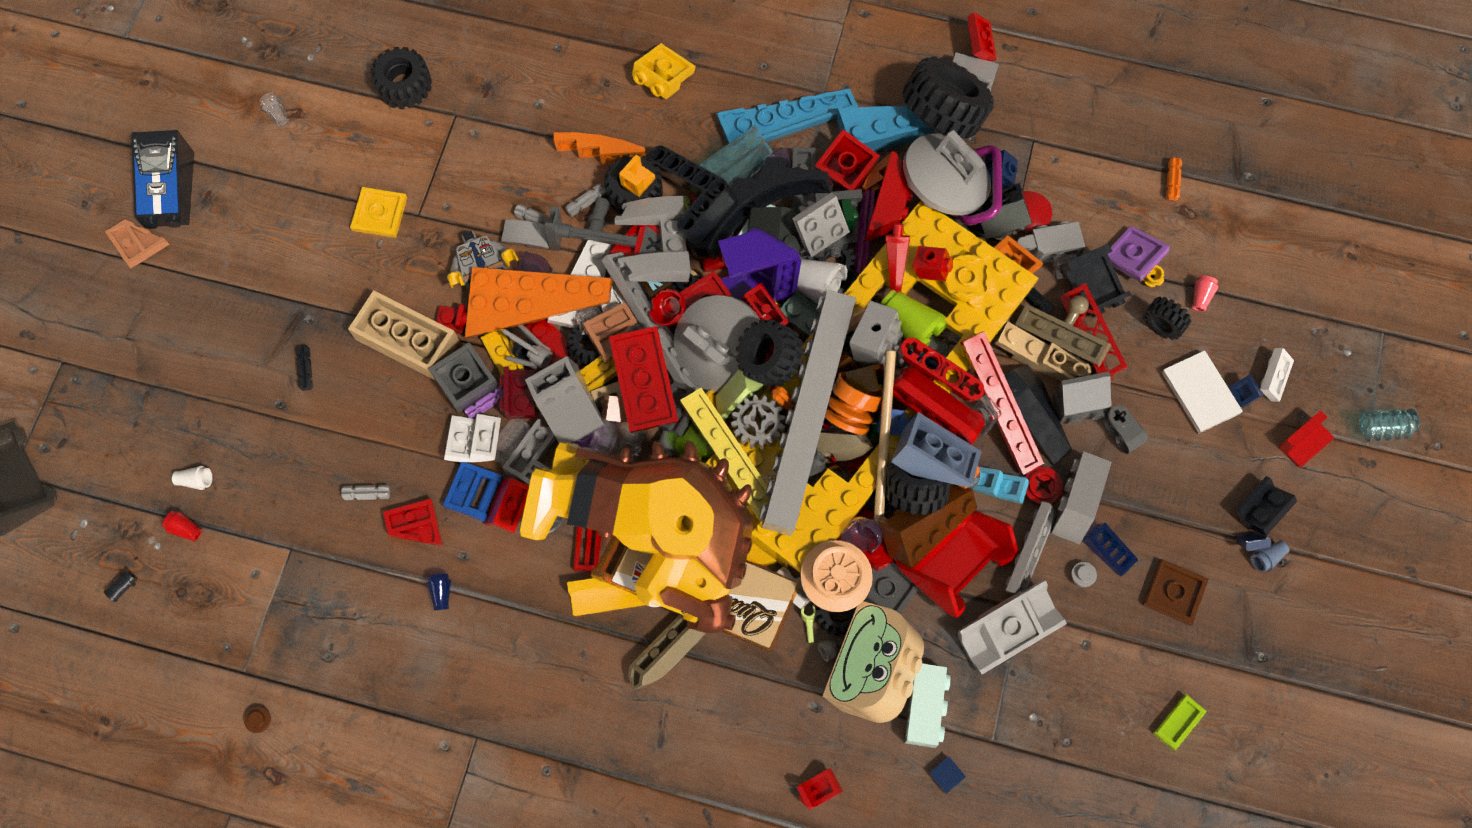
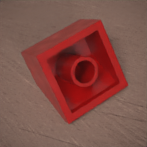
(848, 162)

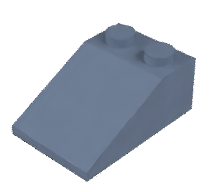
(935, 453)

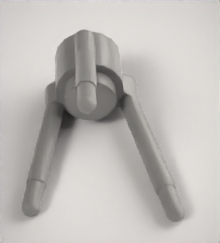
(538, 355)

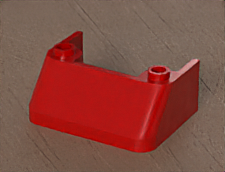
(937, 404)

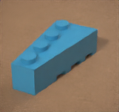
(882, 126)

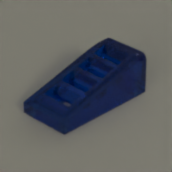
(1097, 547)

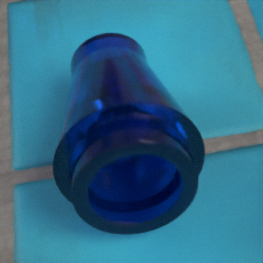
(439, 590)

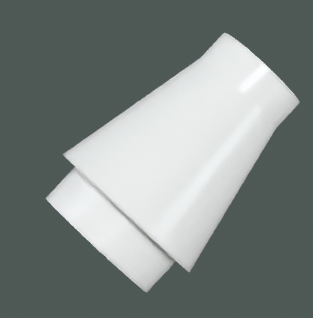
(195, 478)

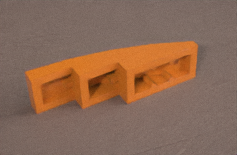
(596, 146)

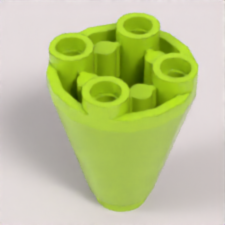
(916, 318)

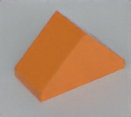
(1018, 254)

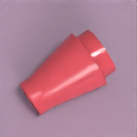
(1204, 291)

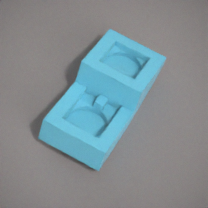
(1001, 485)

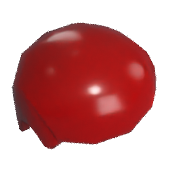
(667, 307)

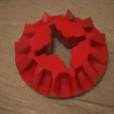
(1044, 475)

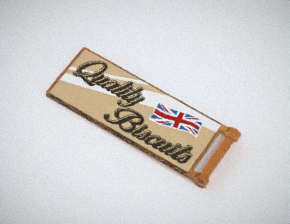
(758, 603)

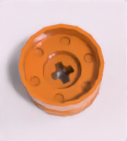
(852, 408)

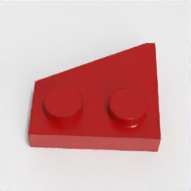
(414, 523)

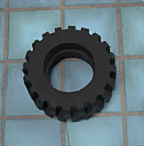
(947, 97)

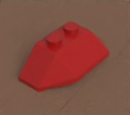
(891, 200)

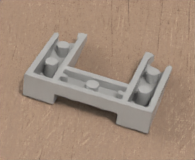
(673, 261)
(530, 453)

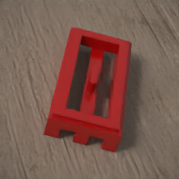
(586, 567)

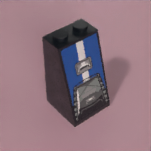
(162, 178)

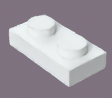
(1276, 374)

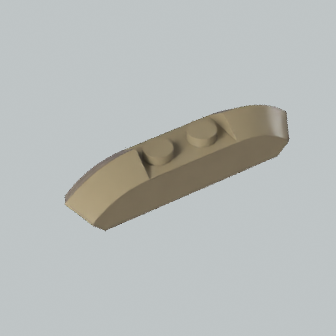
(841, 444)
(663, 653)

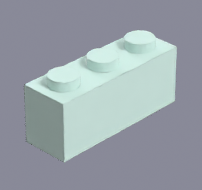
(927, 706)

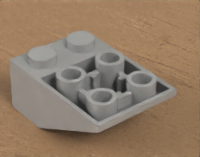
(565, 401)

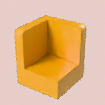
(636, 177)

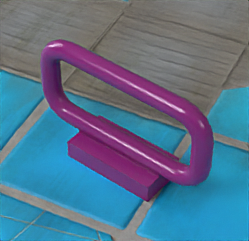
(997, 187)

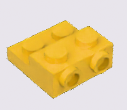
(662, 71)

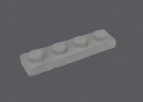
(1033, 545)

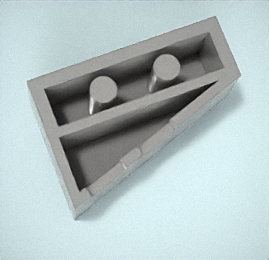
(1081, 497)

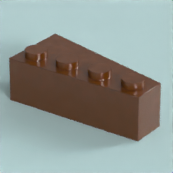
(914, 536)

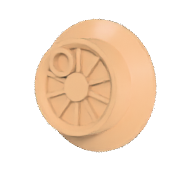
(836, 576)

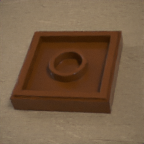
(1175, 592)

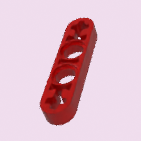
(939, 373)

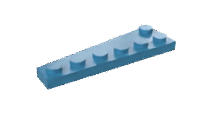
(786, 117)

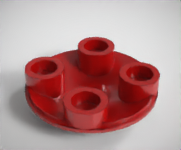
(1039, 210)

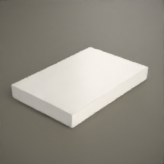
(1201, 392)

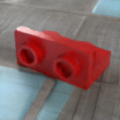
(981, 37)

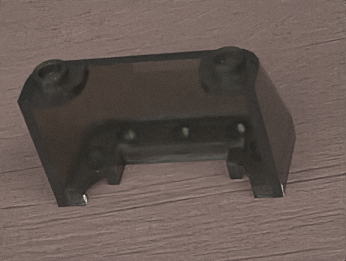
(20, 488)

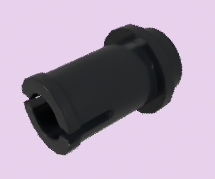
(120, 585)

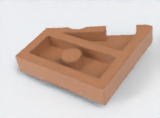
(134, 242)
(610, 323)

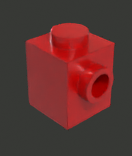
(932, 263)

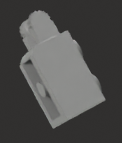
(1054, 241)

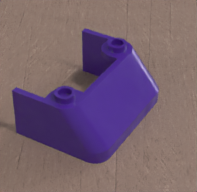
(760, 259)

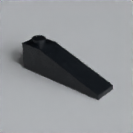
(1038, 413)

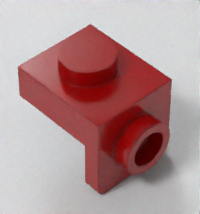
(819, 789)

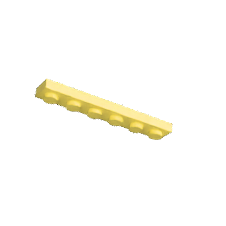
(726, 446)

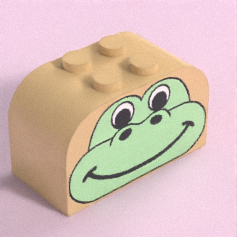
(875, 664)

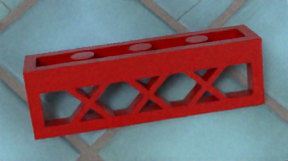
(1081, 324)

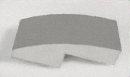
(525, 233)

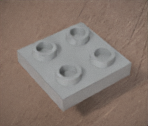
(820, 224)

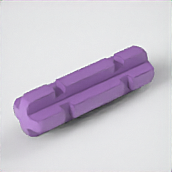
(484, 403)

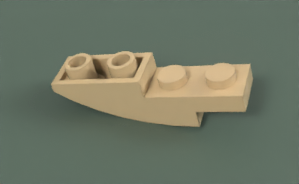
(1040, 356)

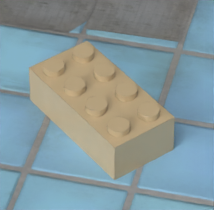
(403, 333)

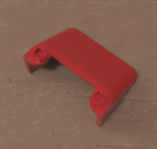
(961, 558)

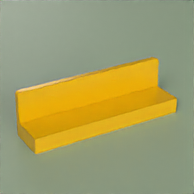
(596, 596)

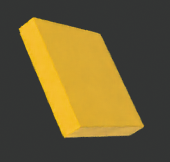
(378, 212)

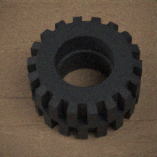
(397, 63)
(613, 186)
(755, 345)
(914, 492)

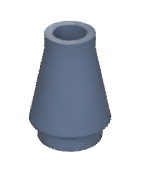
(1267, 558)

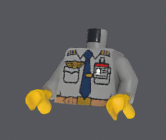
(480, 254)

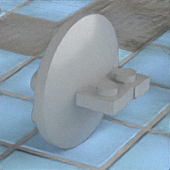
(946, 174)
(708, 339)

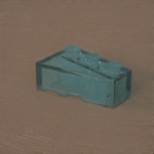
(740, 157)

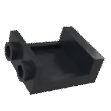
(1099, 275)

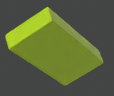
(1179, 722)

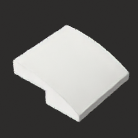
(472, 439)

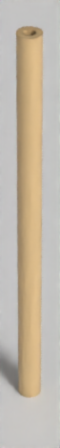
(884, 436)

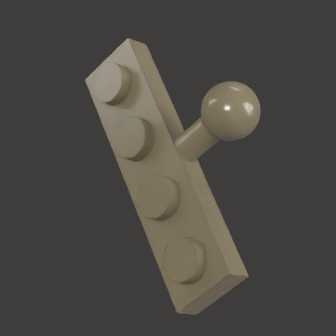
(1063, 332)

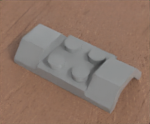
(1010, 627)

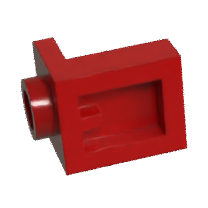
(453, 318)

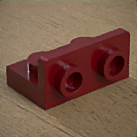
(517, 397)

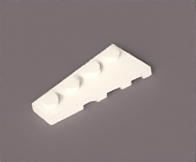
(587, 265)

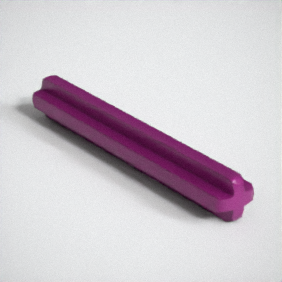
(863, 246)

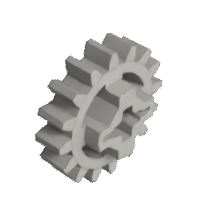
(748, 423)

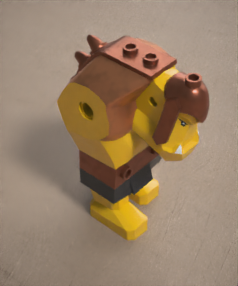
(656, 507)

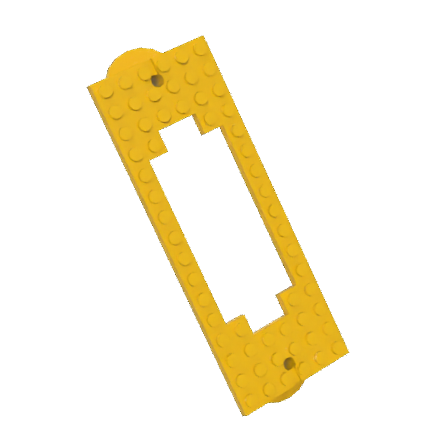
(832, 500)

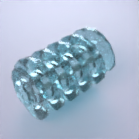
(1389, 424)

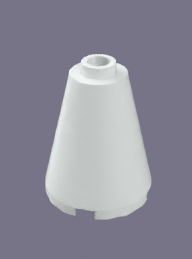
(820, 276)

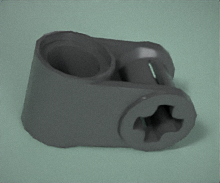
(1126, 431)

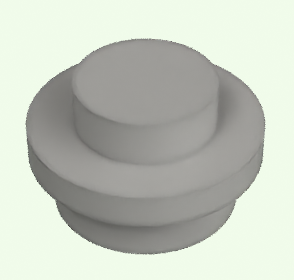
(1084, 574)

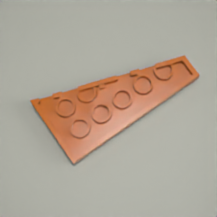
(521, 297)

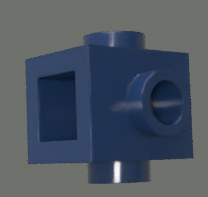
(1009, 168)

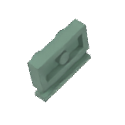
(800, 313)

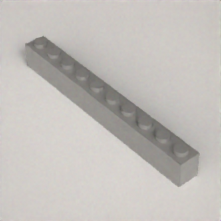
(808, 413)

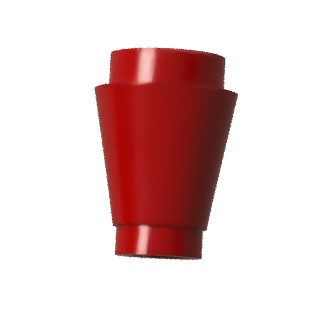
(180, 525)

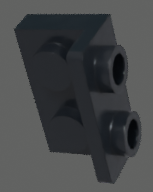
(1265, 506)

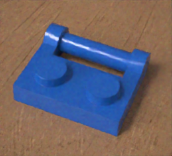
(466, 487)

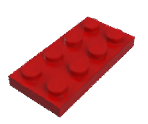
(643, 379)

